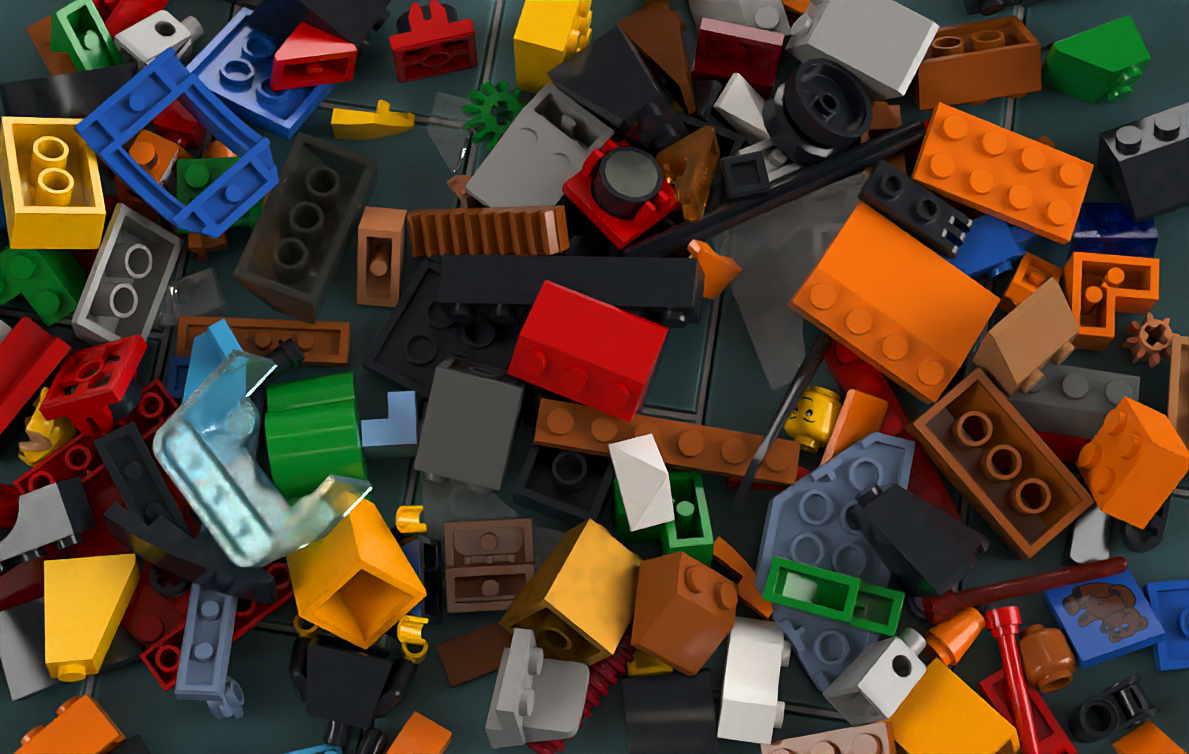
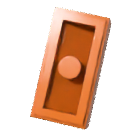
(858, 417)

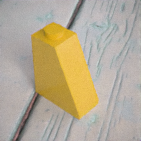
(84, 609)

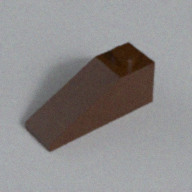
(661, 44)

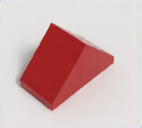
(312, 59)

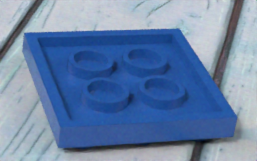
(239, 74)

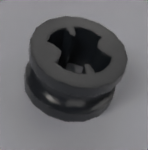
(169, 591)

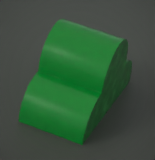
(314, 433)

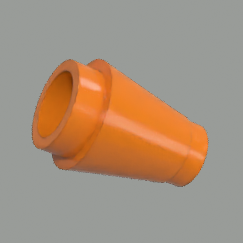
(952, 638)

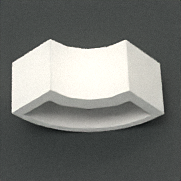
(751, 681)

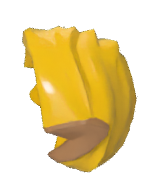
(44, 435)

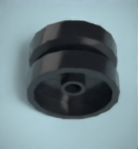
(817, 112)

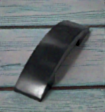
(64, 93)

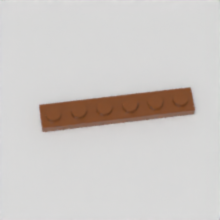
(679, 443)

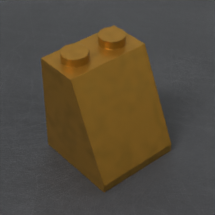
(579, 596)

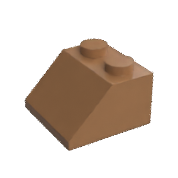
(1028, 340)

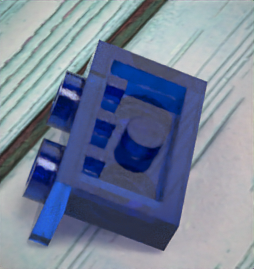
(1111, 231)

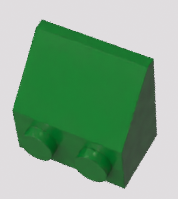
(1097, 62)

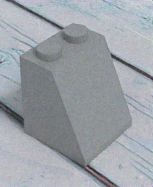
(869, 38)

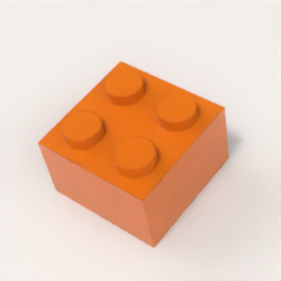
(1133, 462)

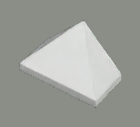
(743, 109)
(642, 482)

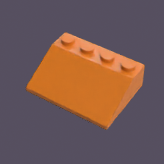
(895, 303)

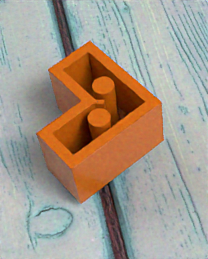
(1104, 285)

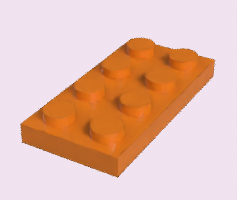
(1002, 173)

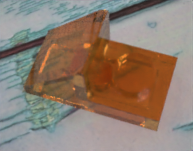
(691, 168)

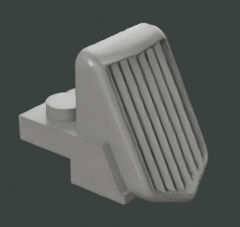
(535, 695)

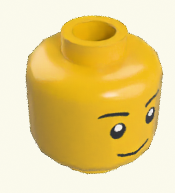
(814, 418)

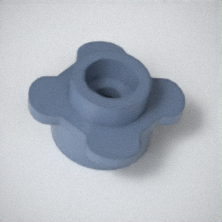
(231, 703)

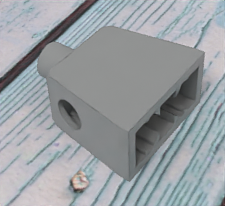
(878, 679)

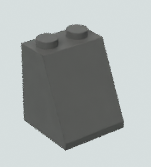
(471, 424)

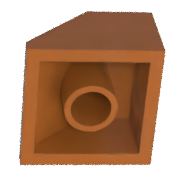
(682, 611)

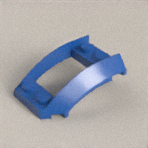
(142, 101)

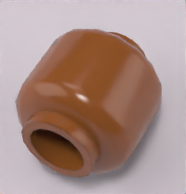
(1046, 658)

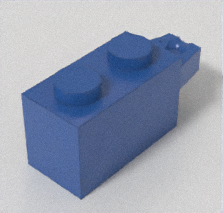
(991, 248)

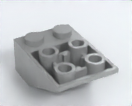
(539, 153)

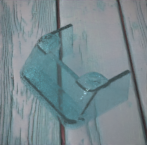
(225, 485)

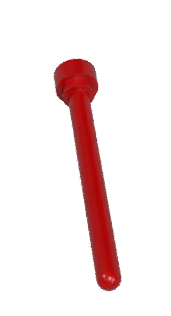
(1004, 626)

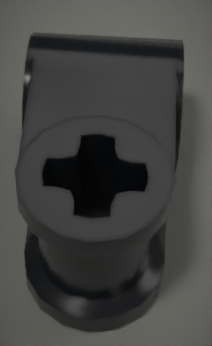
(1118, 707)

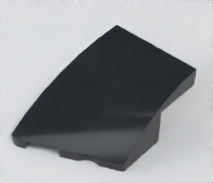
(24, 650)

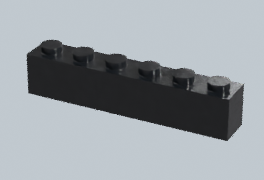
(508, 285)

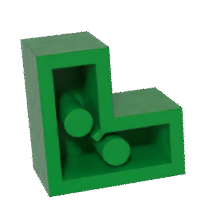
(45, 277)
(690, 529)

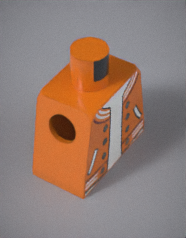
(159, 160)

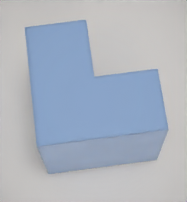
(396, 435)

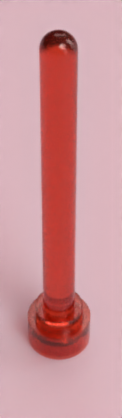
(943, 607)

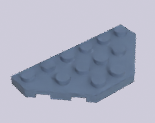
(813, 528)

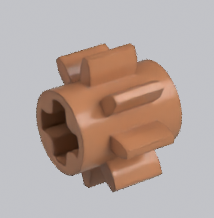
(1141, 349)

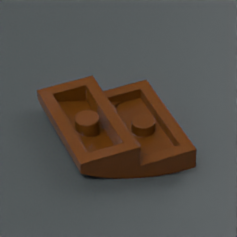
(487, 562)

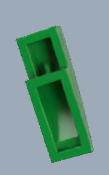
(834, 597)

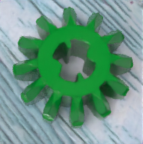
(479, 110)

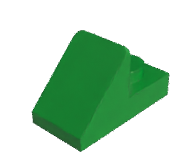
(82, 34)

